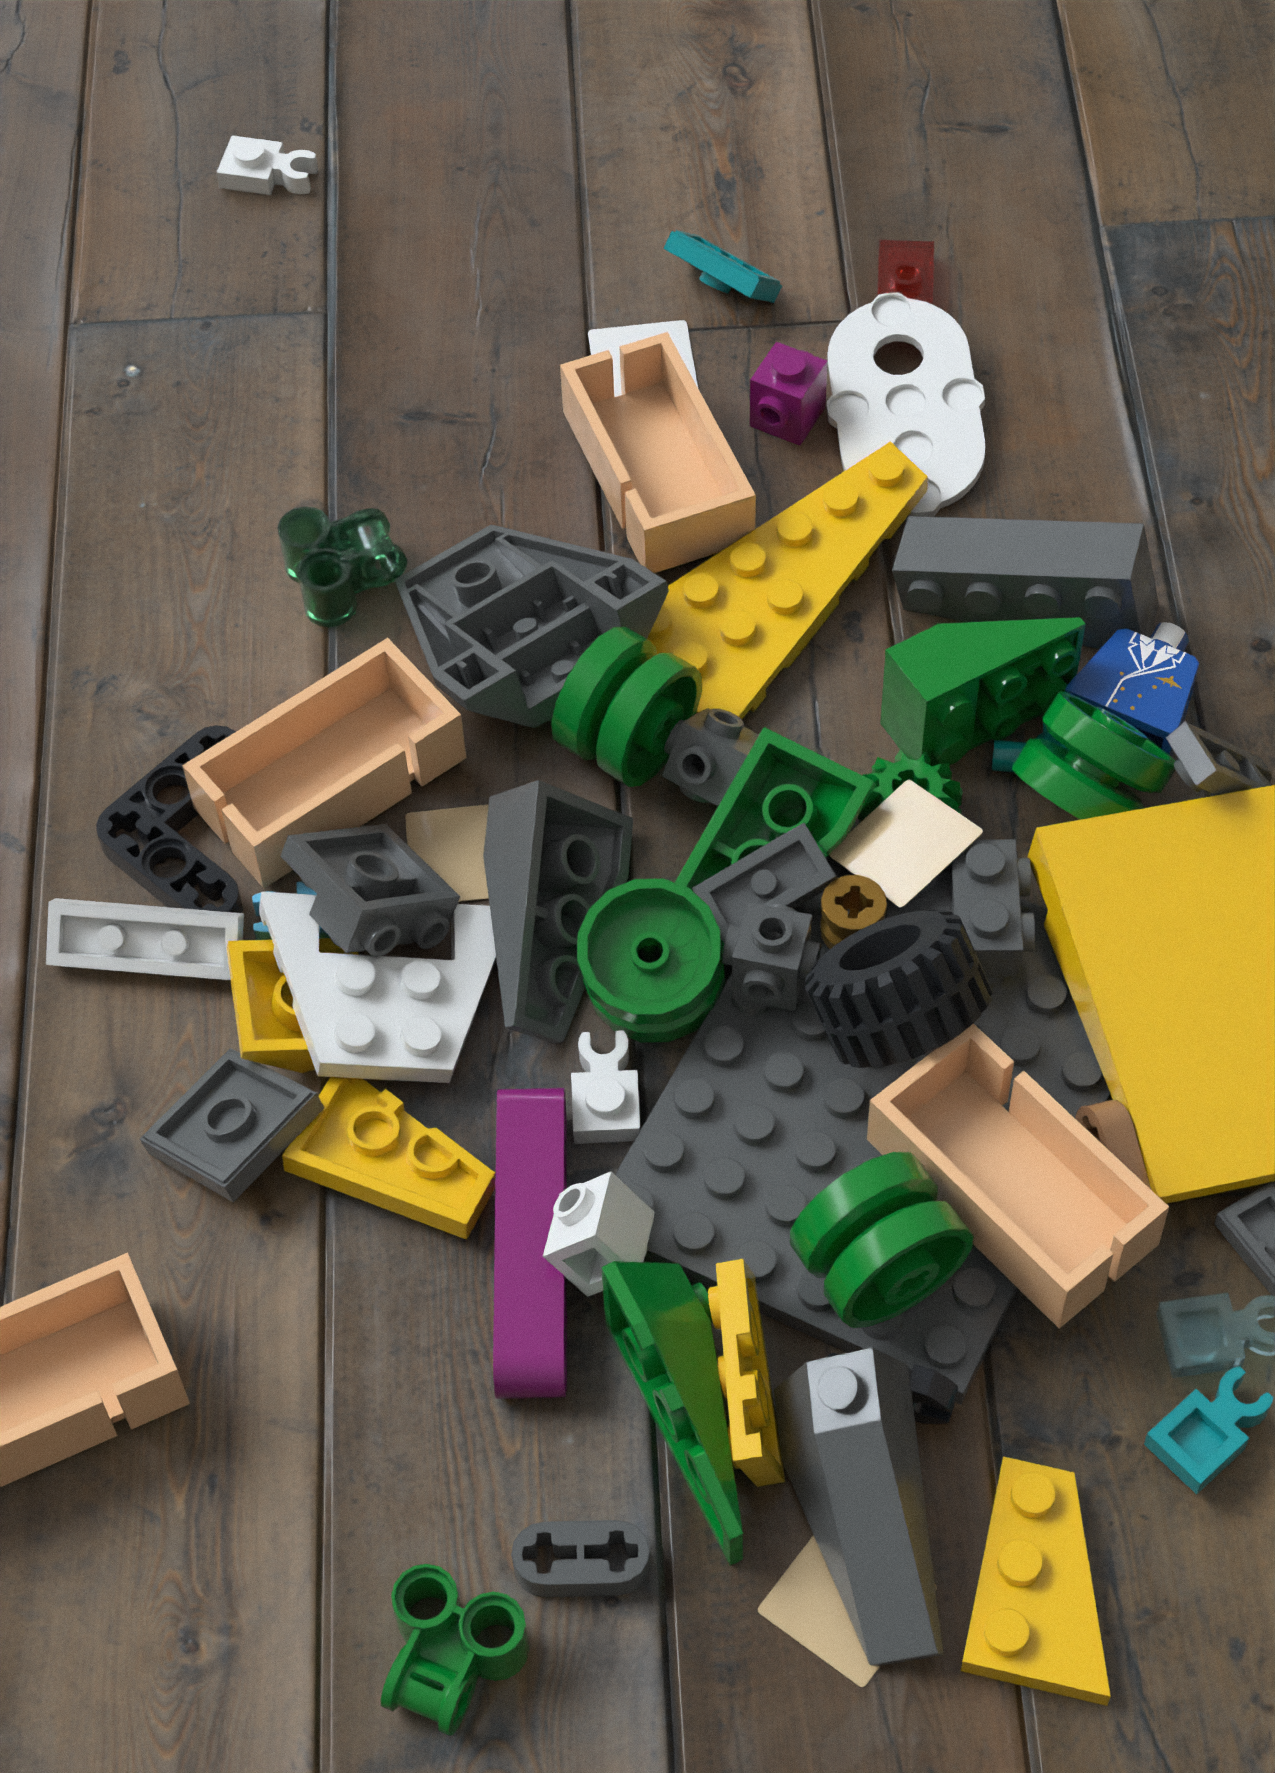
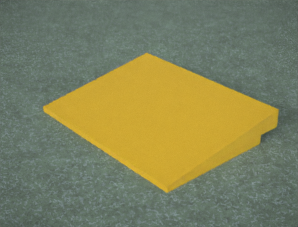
(1174, 976)

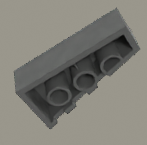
(1029, 572)

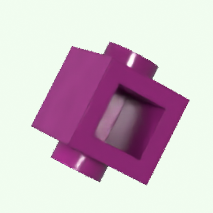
(788, 393)

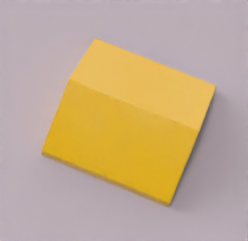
(264, 1006)

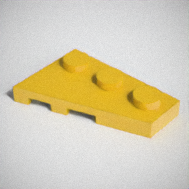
(390, 1159)
(745, 1374)
(1035, 1590)

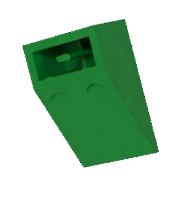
(974, 682)

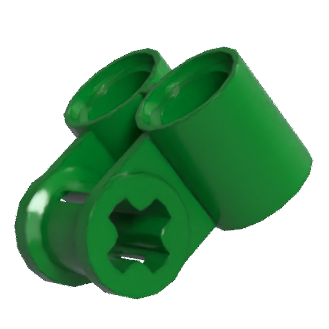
(441, 1656)

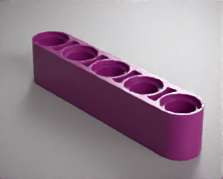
(528, 1288)

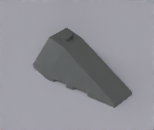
(544, 869)
(860, 1484)

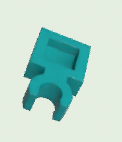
(1204, 1436)

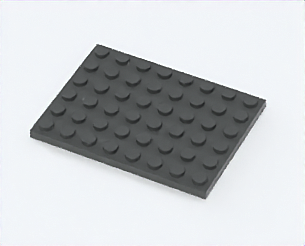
(774, 1117)

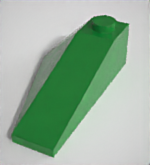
(772, 794)
(671, 1355)

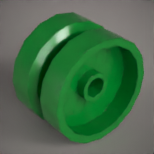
(624, 705)
(1098, 758)
(651, 959)
(880, 1239)

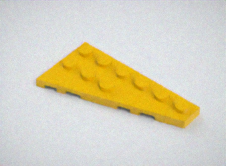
(776, 586)

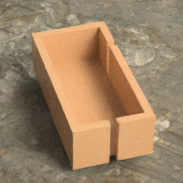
(658, 453)
(326, 758)
(1024, 1181)
(79, 1364)

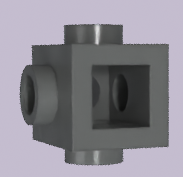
(707, 754)
(770, 955)

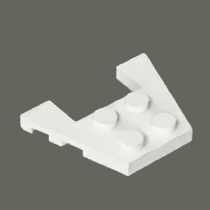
(381, 1012)

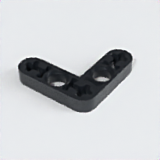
(158, 829)

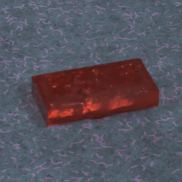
(906, 268)

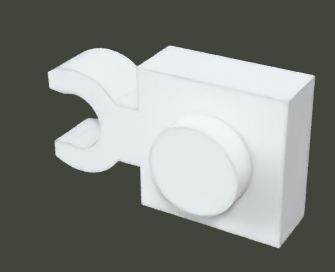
(260, 164)
(605, 1095)

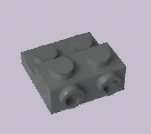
(371, 889)
(985, 893)

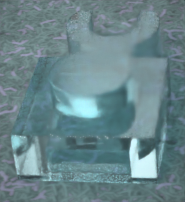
(1209, 1336)

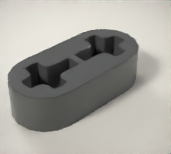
(581, 1576)

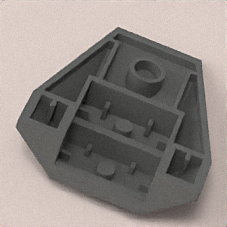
(516, 613)

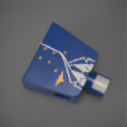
(1142, 680)

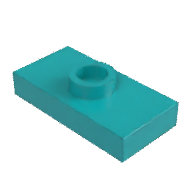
(722, 268)

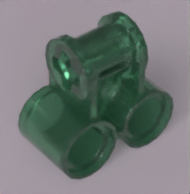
(337, 559)

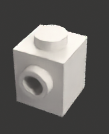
(597, 1226)

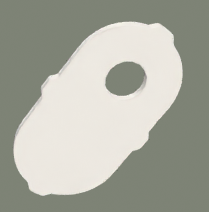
(924, 413)

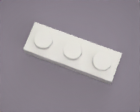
(141, 938)

